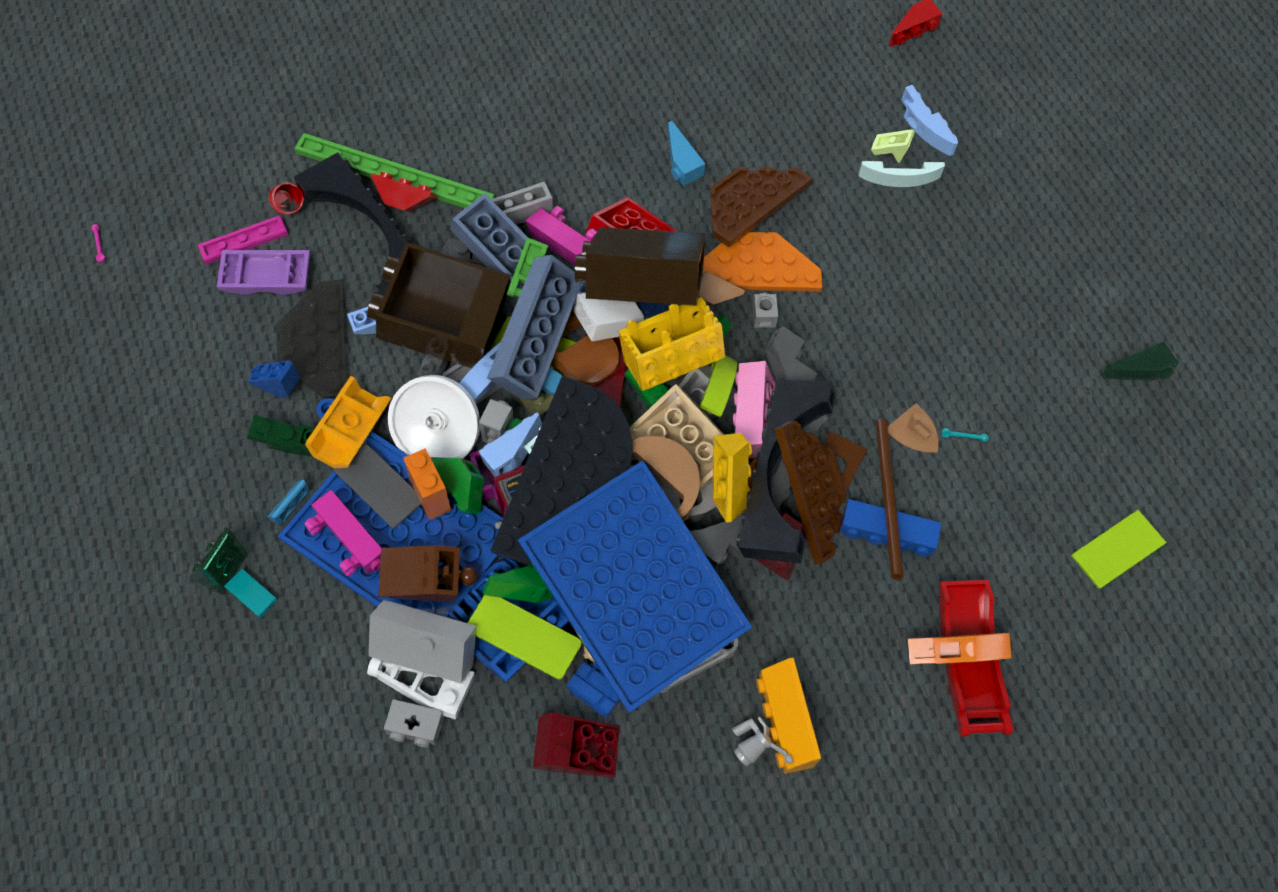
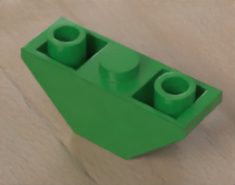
(462, 482)

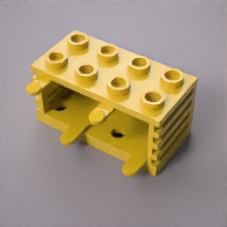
(676, 346)

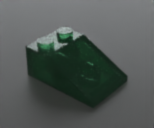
(220, 562)

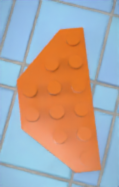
(764, 263)

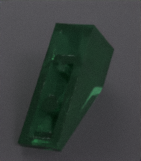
(1144, 366)

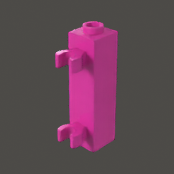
(558, 236)
(348, 531)

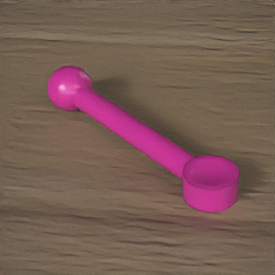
(100, 257)

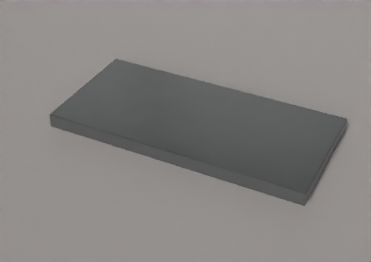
(380, 486)

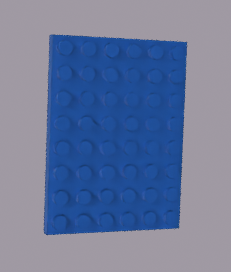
(452, 529)
(634, 585)

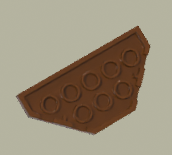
(750, 197)
(815, 485)

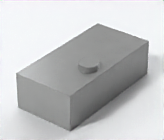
(422, 641)

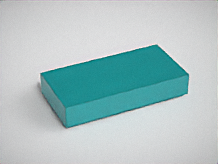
(251, 593)

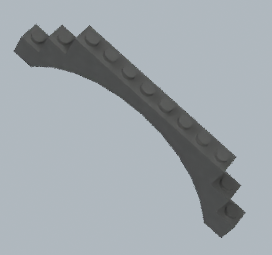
(782, 354)

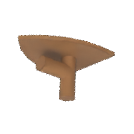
(915, 430)

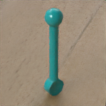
(947, 433)

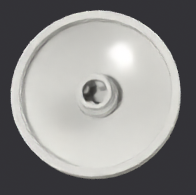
(434, 416)

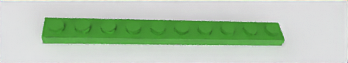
(366, 164)

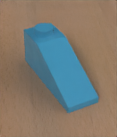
(684, 159)

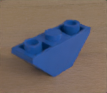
(275, 377)

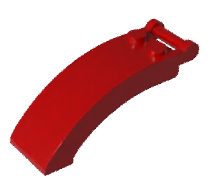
(974, 686)

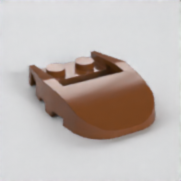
(586, 360)

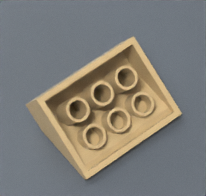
(682, 421)

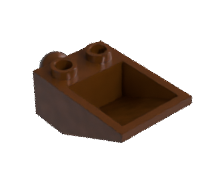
(415, 573)

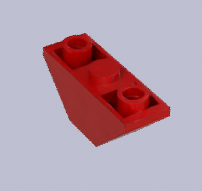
(401, 193)

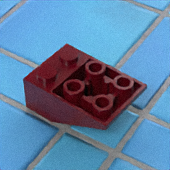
(575, 746)

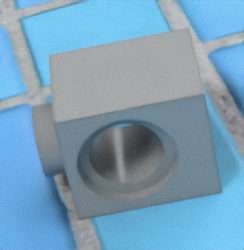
(768, 317)

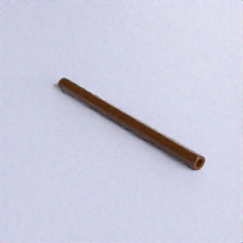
(889, 500)

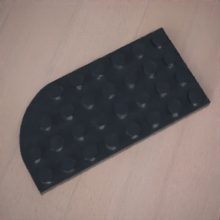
(574, 454)

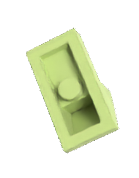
(893, 143)

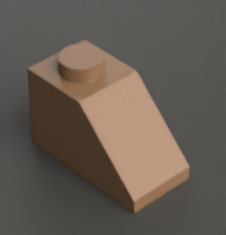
(717, 290)

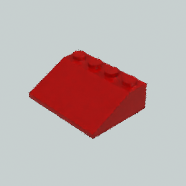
(627, 215)

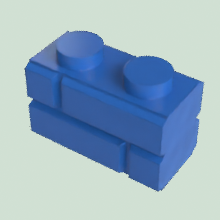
(593, 689)

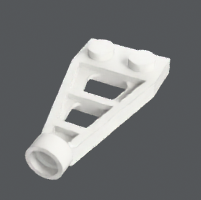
(447, 700)

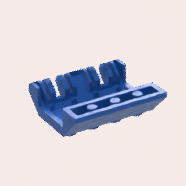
(493, 658)

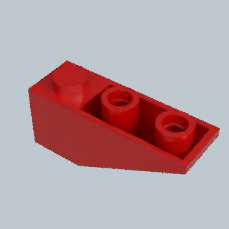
(918, 20)

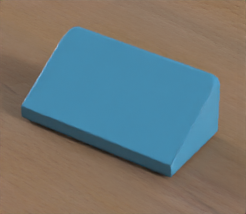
(289, 502)

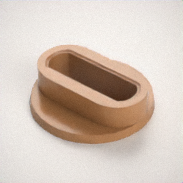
(672, 466)

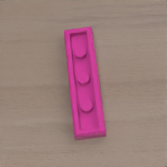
(243, 239)

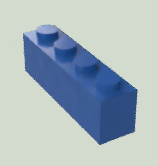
(869, 523)

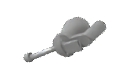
(753, 747)

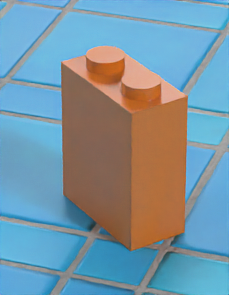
(427, 484)

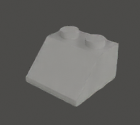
(696, 384)

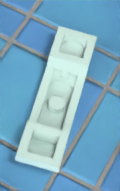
(875, 173)

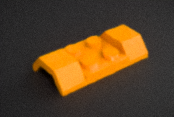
(346, 425)

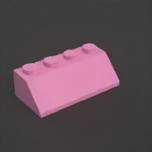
(752, 401)

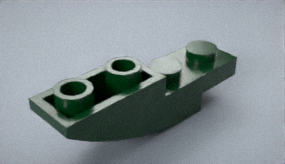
(280, 435)

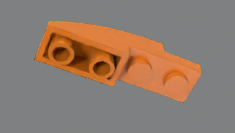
(959, 648)

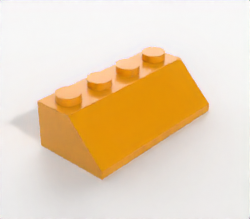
(788, 716)

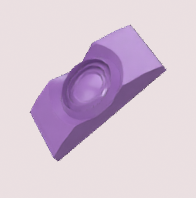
(263, 271)

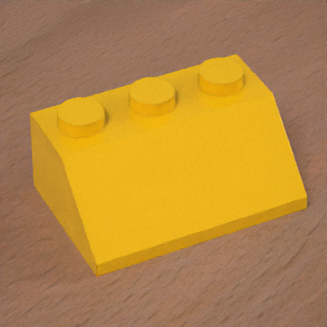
(730, 474)

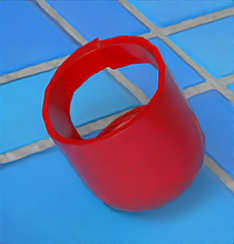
(279, 194)

